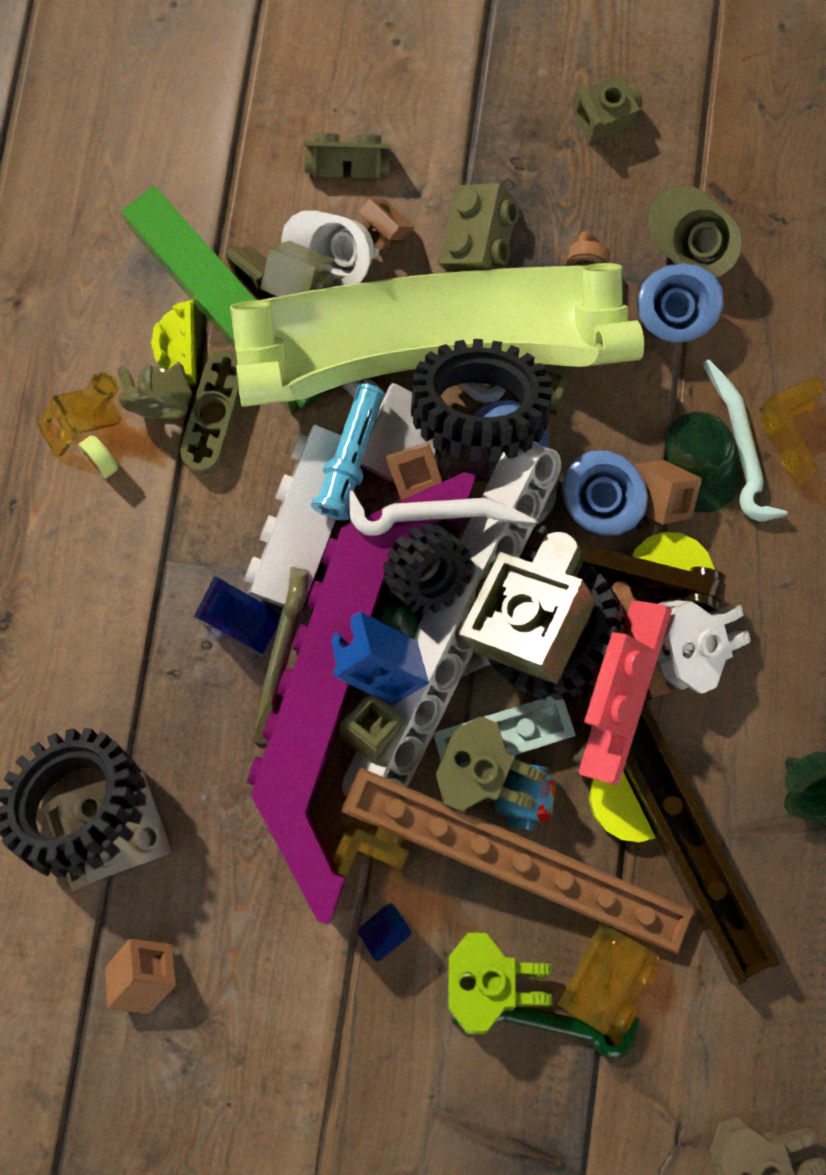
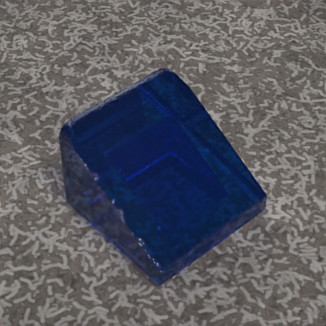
(384, 931)

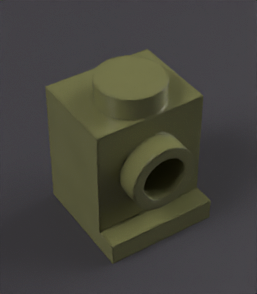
(600, 117)

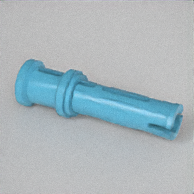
(344, 470)

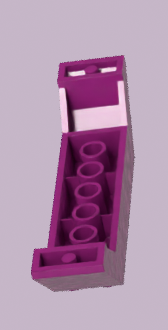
(316, 700)

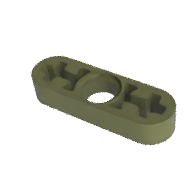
(194, 439)

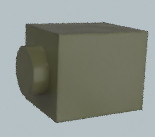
(296, 270)

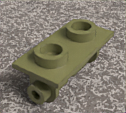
(363, 155)

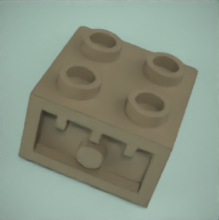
(75, 808)

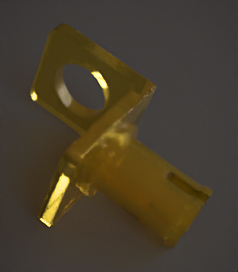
(80, 412)

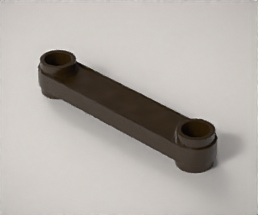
(699, 585)

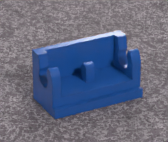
(379, 660)

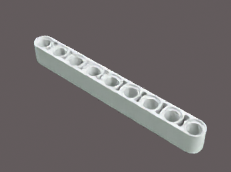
(520, 484)

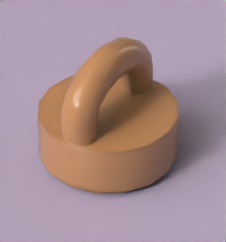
(587, 251)

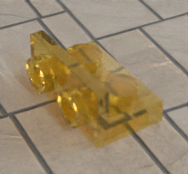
(610, 981)

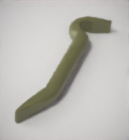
(282, 647)

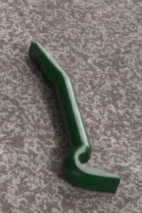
(571, 1027)

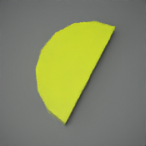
(175, 339)
(674, 550)
(619, 811)

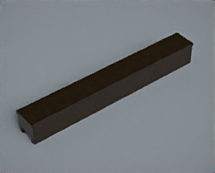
(694, 852)

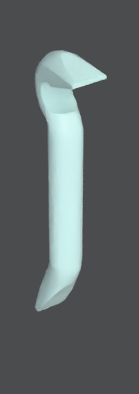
(745, 446)

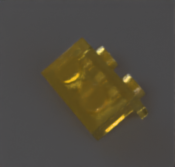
(382, 846)

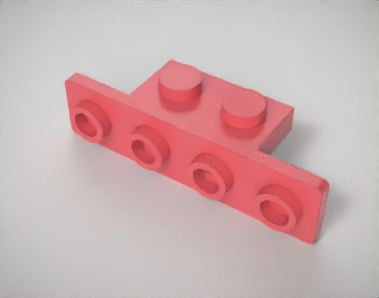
(622, 691)

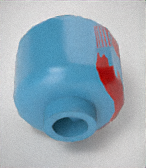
(543, 792)

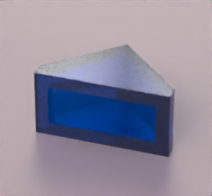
(237, 615)

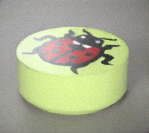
(98, 456)

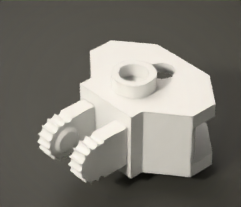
(698, 644)

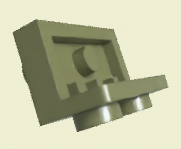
(479, 228)

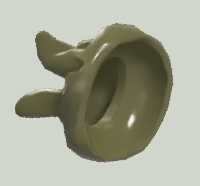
(159, 392)

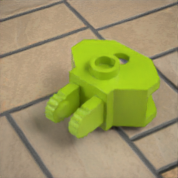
(495, 983)

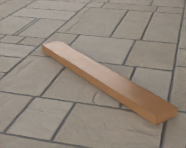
(517, 860)

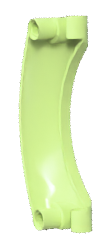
(374, 328)

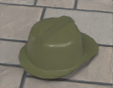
(694, 229)

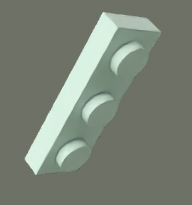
(521, 728)

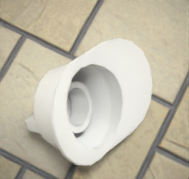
(337, 238)

